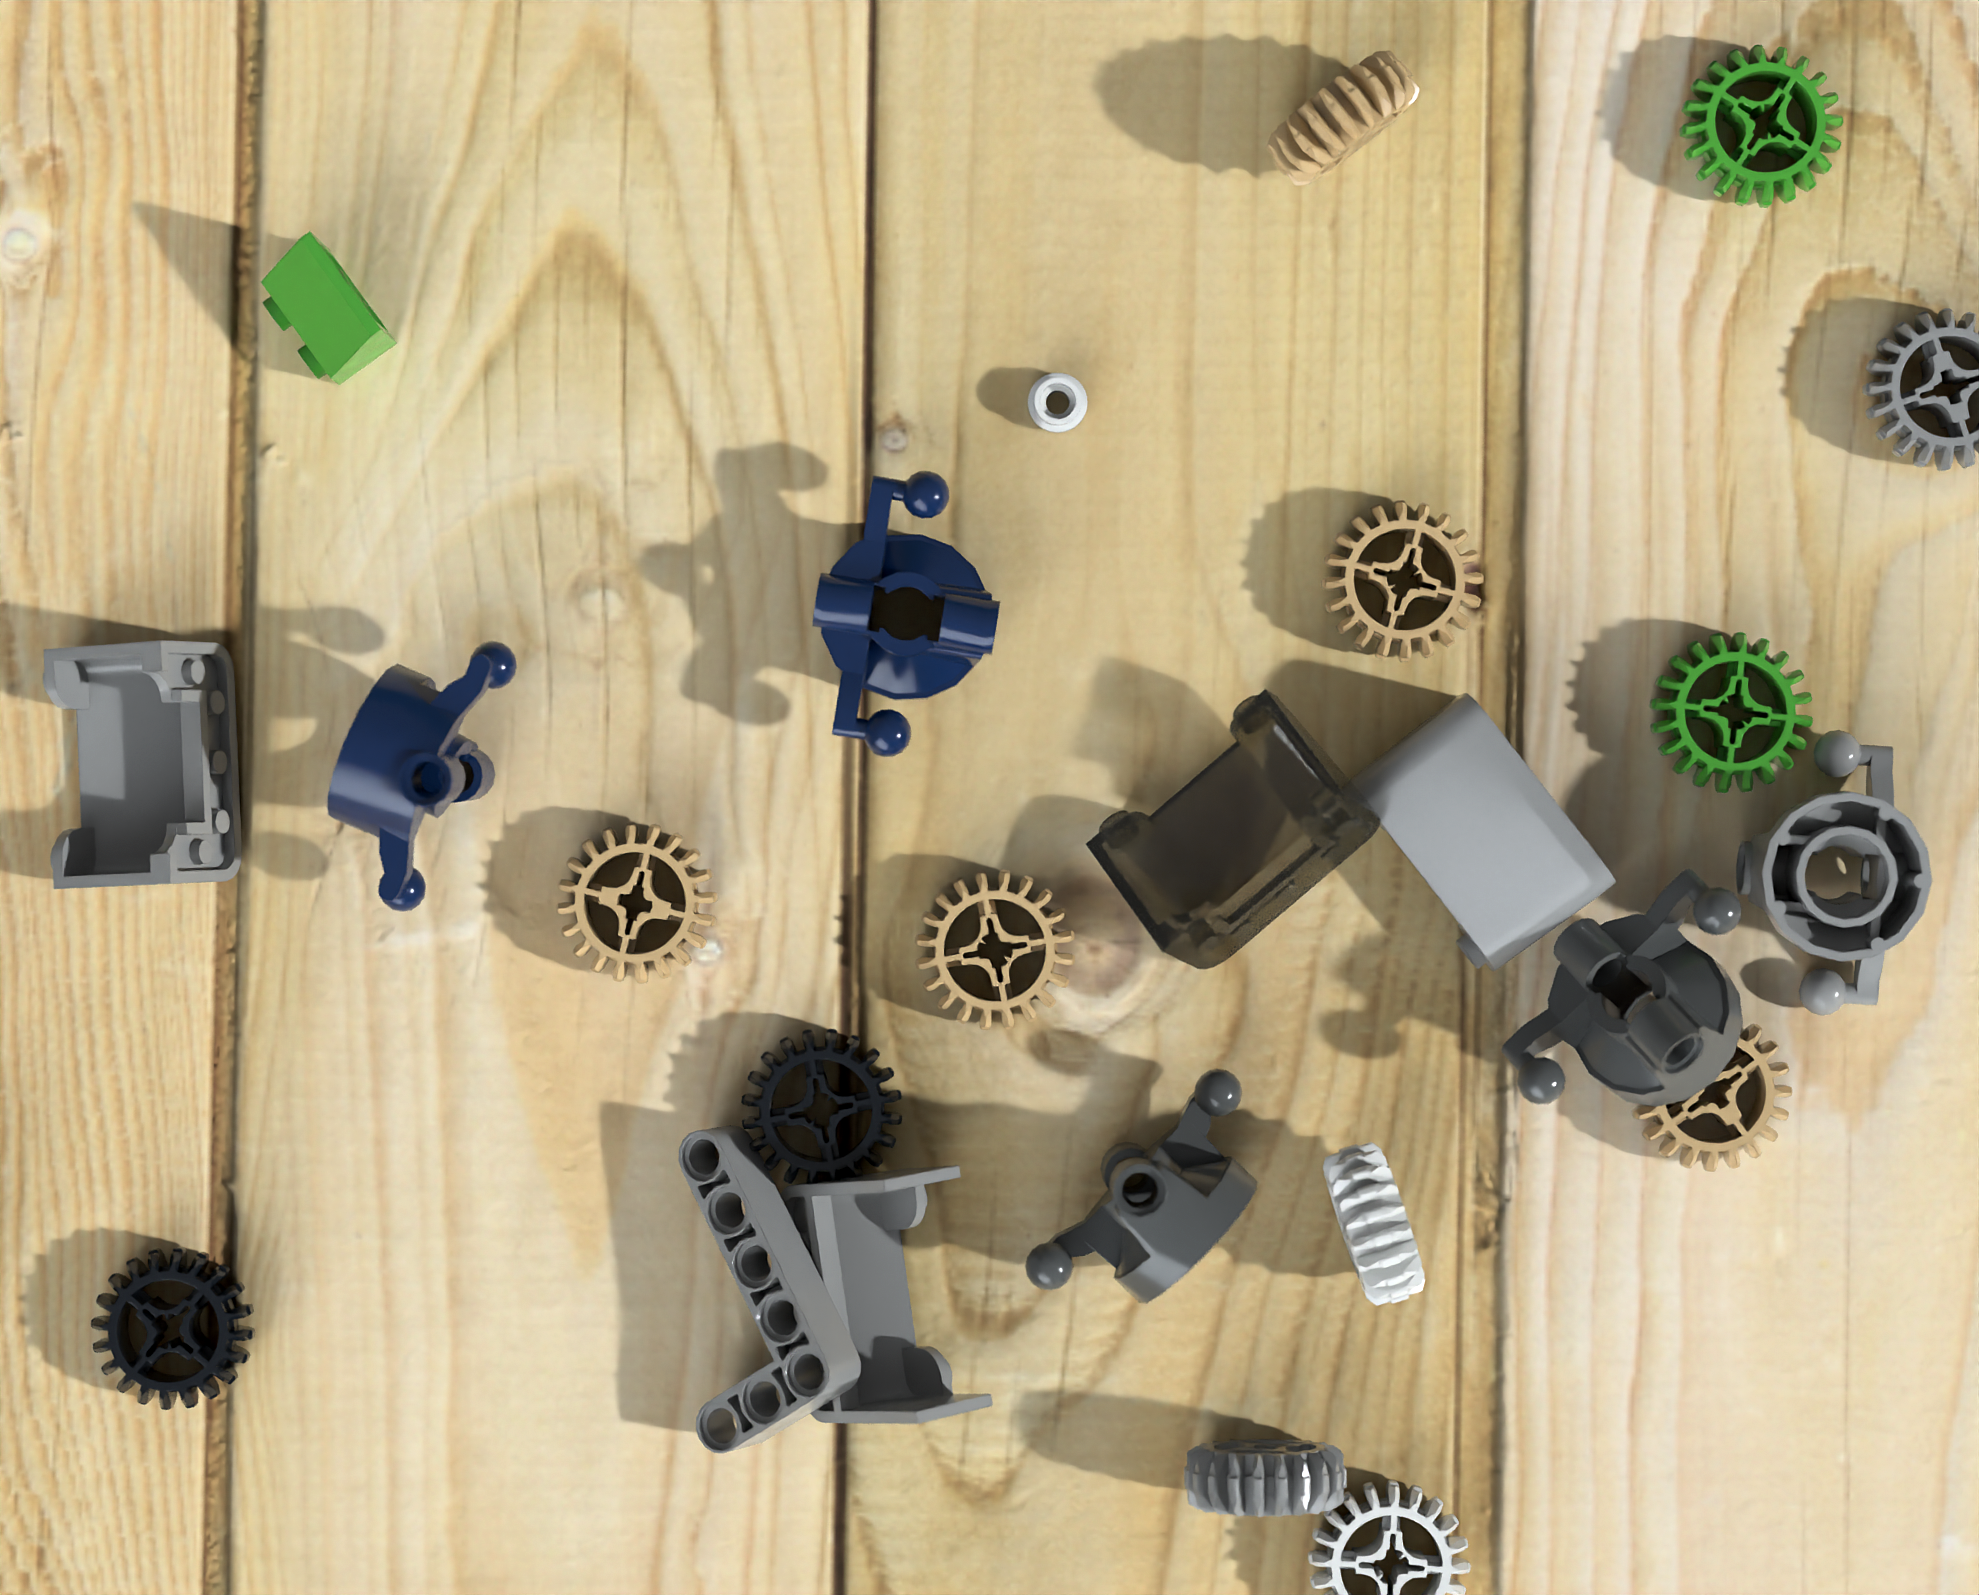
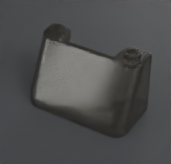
(1236, 838)

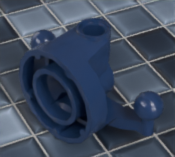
(876, 659)
(406, 762)

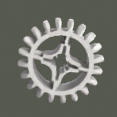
(1374, 1223)
(1360, 1558)

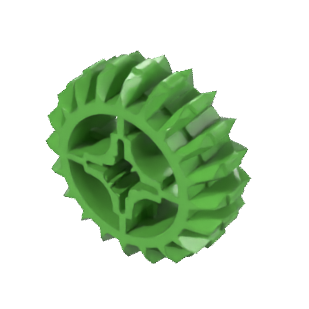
(1789, 84)
(1725, 739)

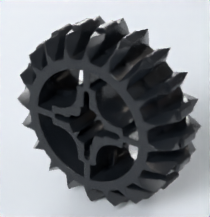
(772, 1118)
(150, 1310)

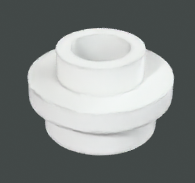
(1062, 384)

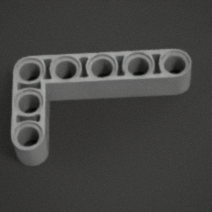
(768, 1294)

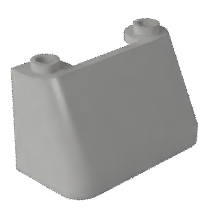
(150, 763)
(1482, 832)

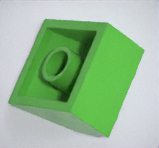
(325, 310)

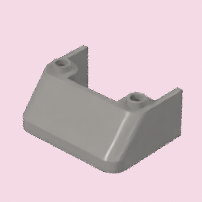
(858, 1252)

